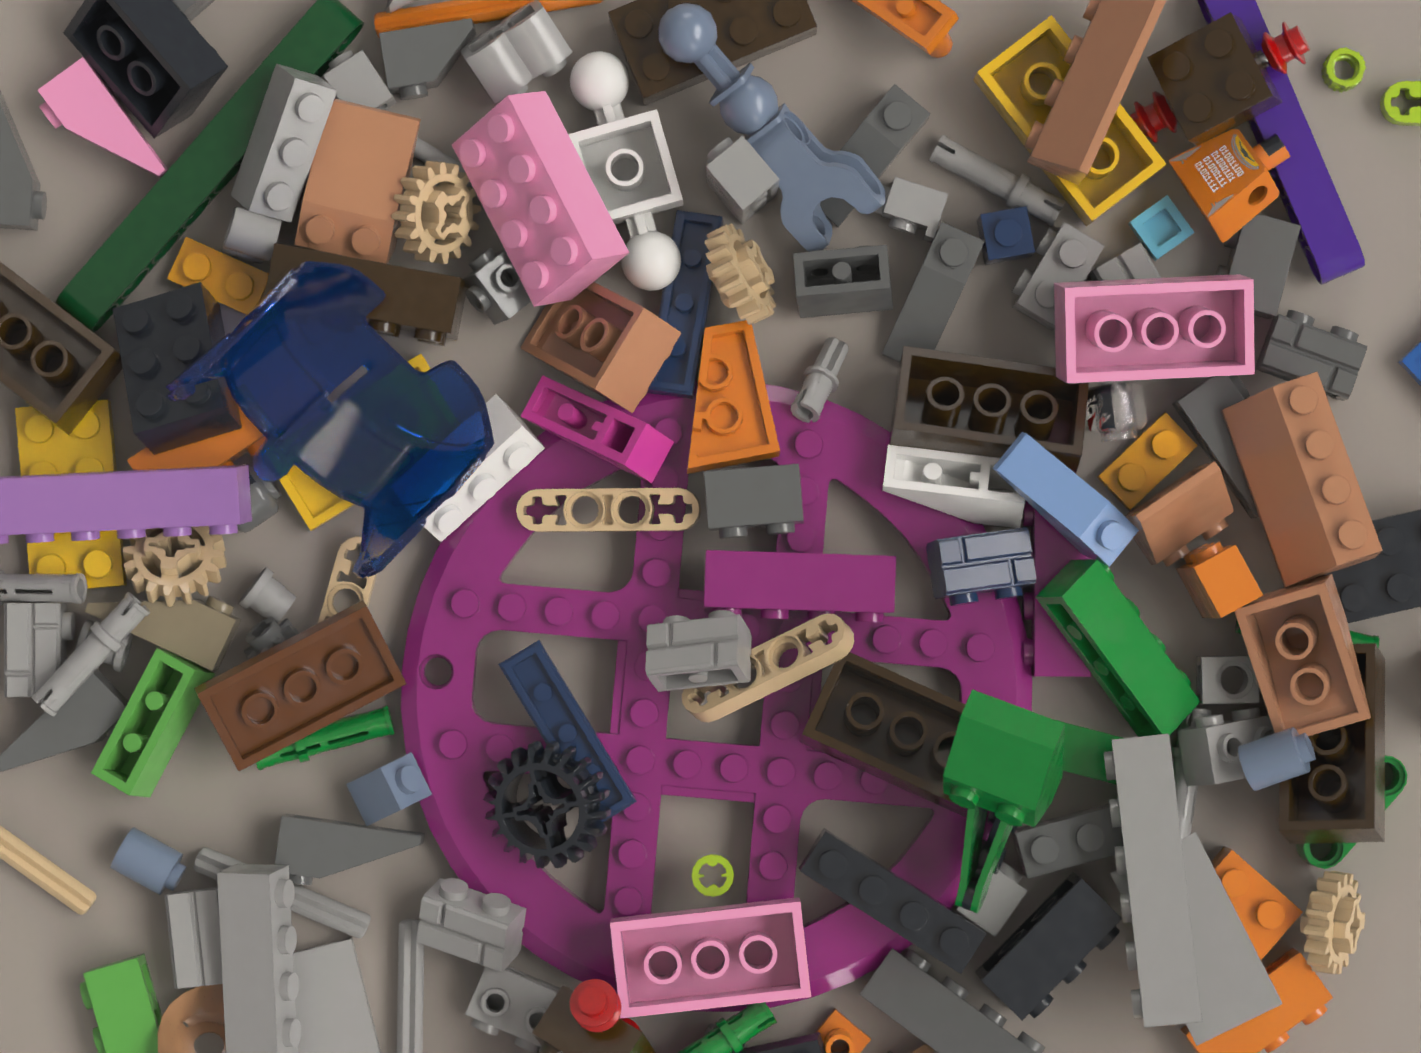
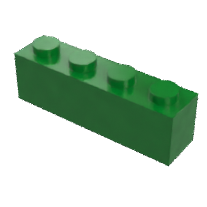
(1118, 647)

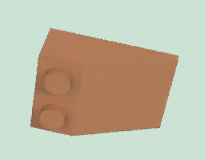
(355, 182)
(603, 343)
(1181, 513)
(1304, 657)

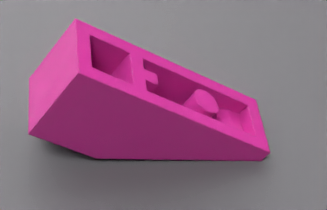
(598, 428)

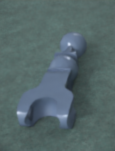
(781, 139)

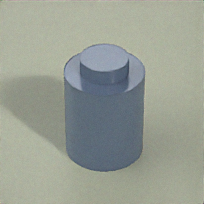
(1276, 758)
(149, 862)

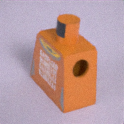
(1230, 178)

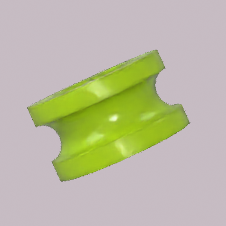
(712, 860)

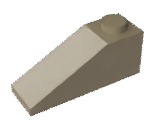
(191, 631)

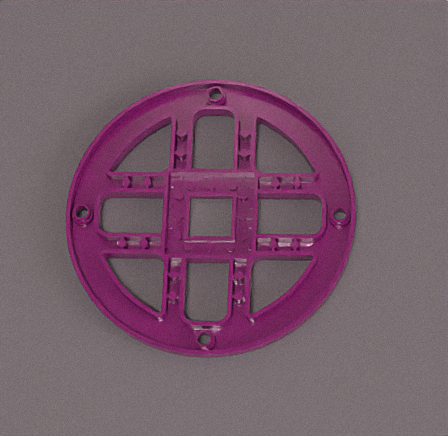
(455, 745)

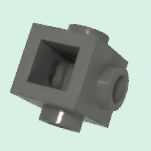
(495, 286)

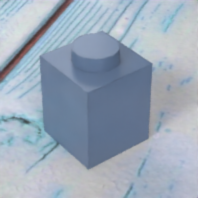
(389, 789)

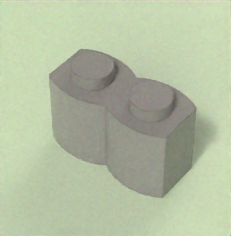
(517, 52)

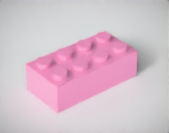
(539, 198)
(1154, 328)
(710, 957)

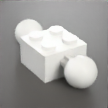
(628, 167)

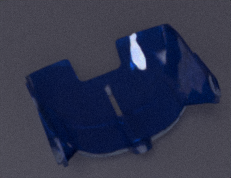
(386, 443)

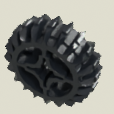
(551, 841)

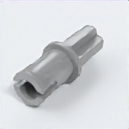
(819, 381)

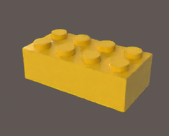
(1017, 89)

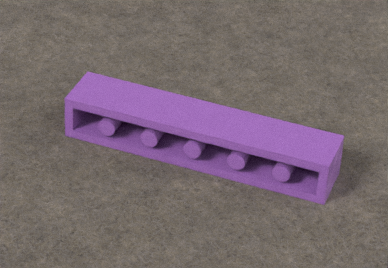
(125, 503)

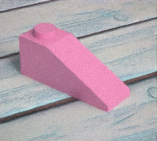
(92, 112)

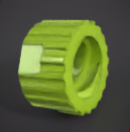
(1351, 57)

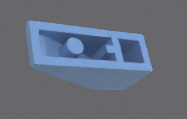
(1065, 500)

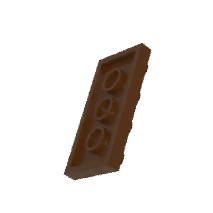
(300, 685)

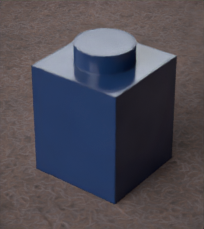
(1005, 235)

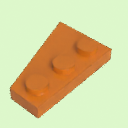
(732, 402)

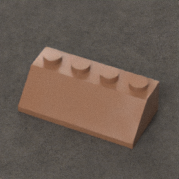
(1092, 87)
(1301, 480)

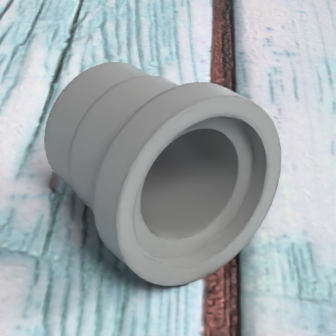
(267, 596)

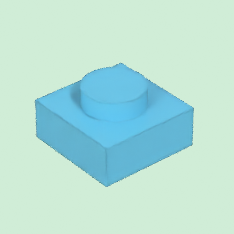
(1161, 228)

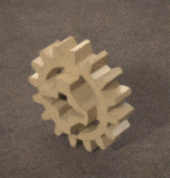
(436, 212)
(740, 274)
(178, 562)
(1332, 922)

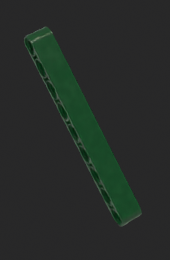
(200, 171)

